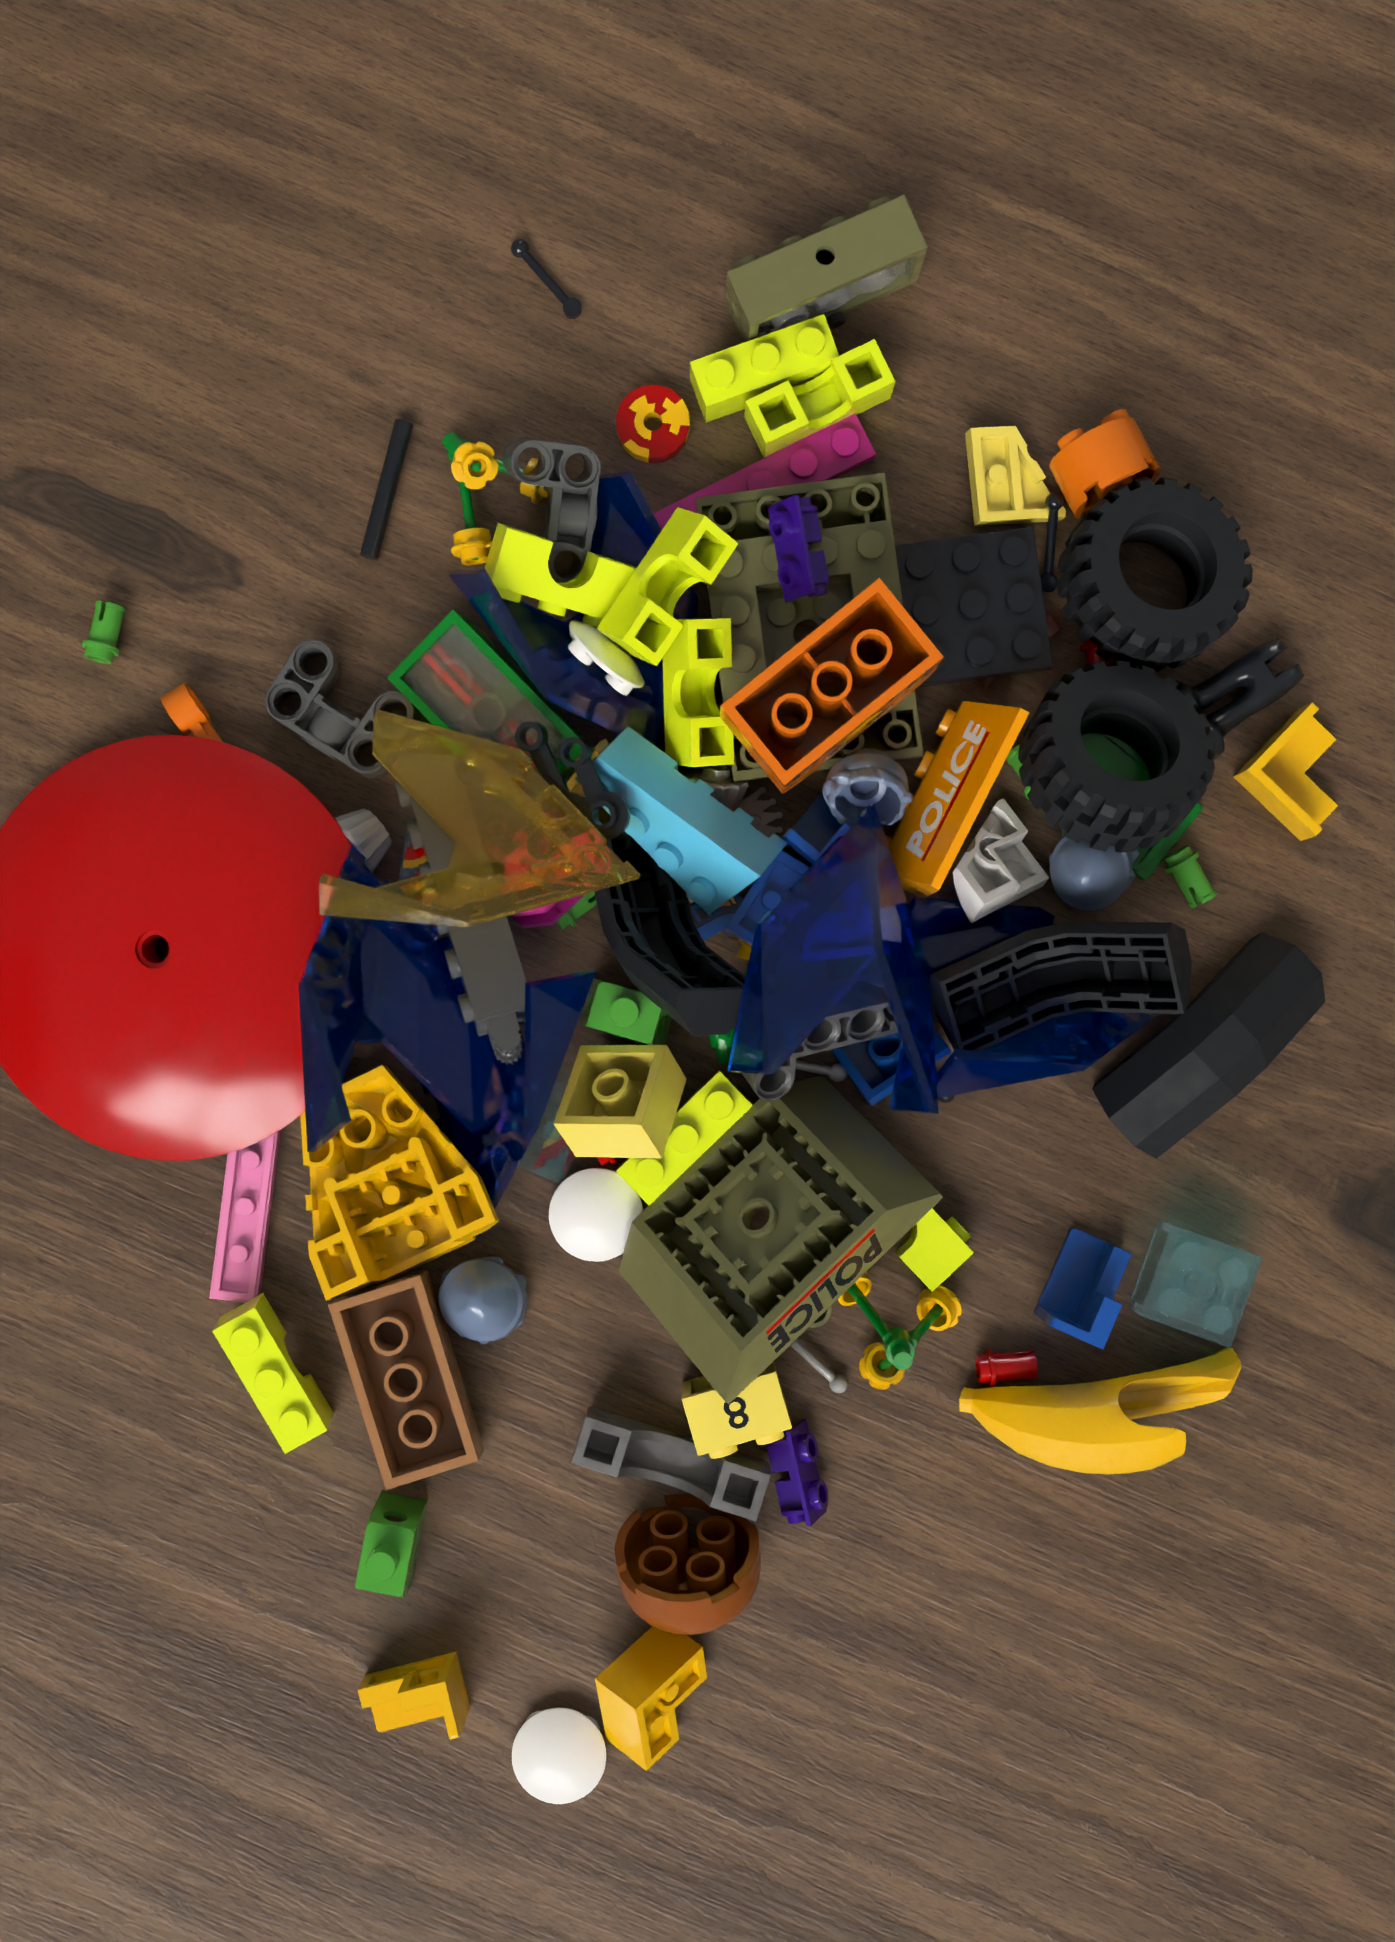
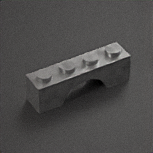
(645, 1451)

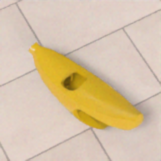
(1090, 1422)

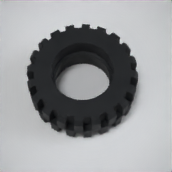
(1193, 535)
(1145, 715)

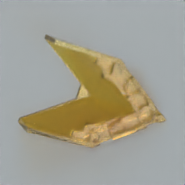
(511, 833)

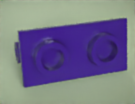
(793, 527)
(804, 1493)

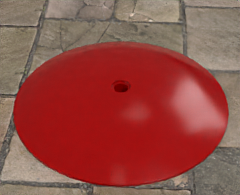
(176, 847)

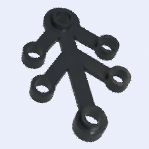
(588, 776)

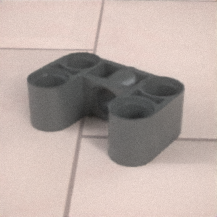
(570, 502)
(321, 721)

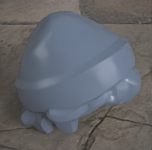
(867, 779)
(1089, 876)
(483, 1299)

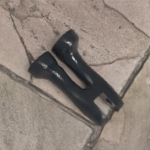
(1259, 686)

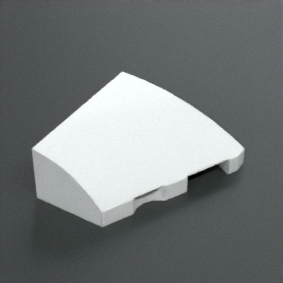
(997, 865)

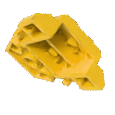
(388, 1190)

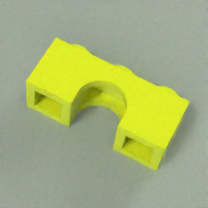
(748, 369)
(847, 387)
(683, 554)
(520, 567)
(691, 717)
(693, 1132)
(935, 1248)
(258, 1353)

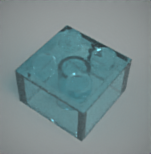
(1194, 1283)

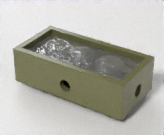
(827, 271)

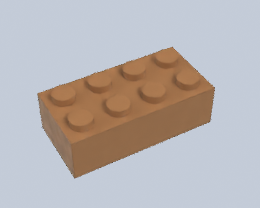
(406, 1379)

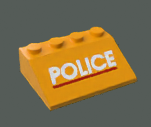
(951, 791)

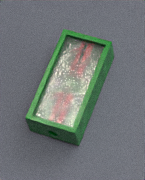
(474, 689)

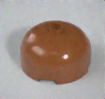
(685, 1586)

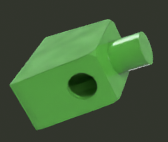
(624, 1014)
(391, 1546)

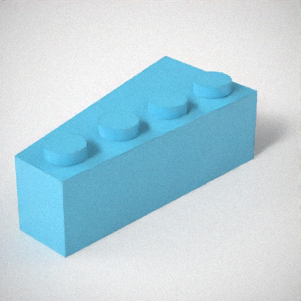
(681, 825)

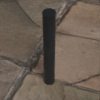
(386, 489)

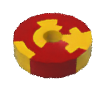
(648, 403)

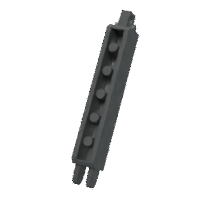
(479, 954)

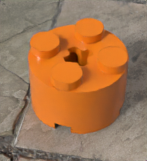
(1101, 461)

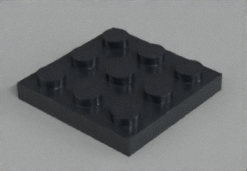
(978, 603)

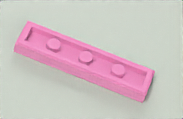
(245, 1221)

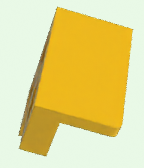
(1278, 774)
(644, 1689)
(418, 1694)

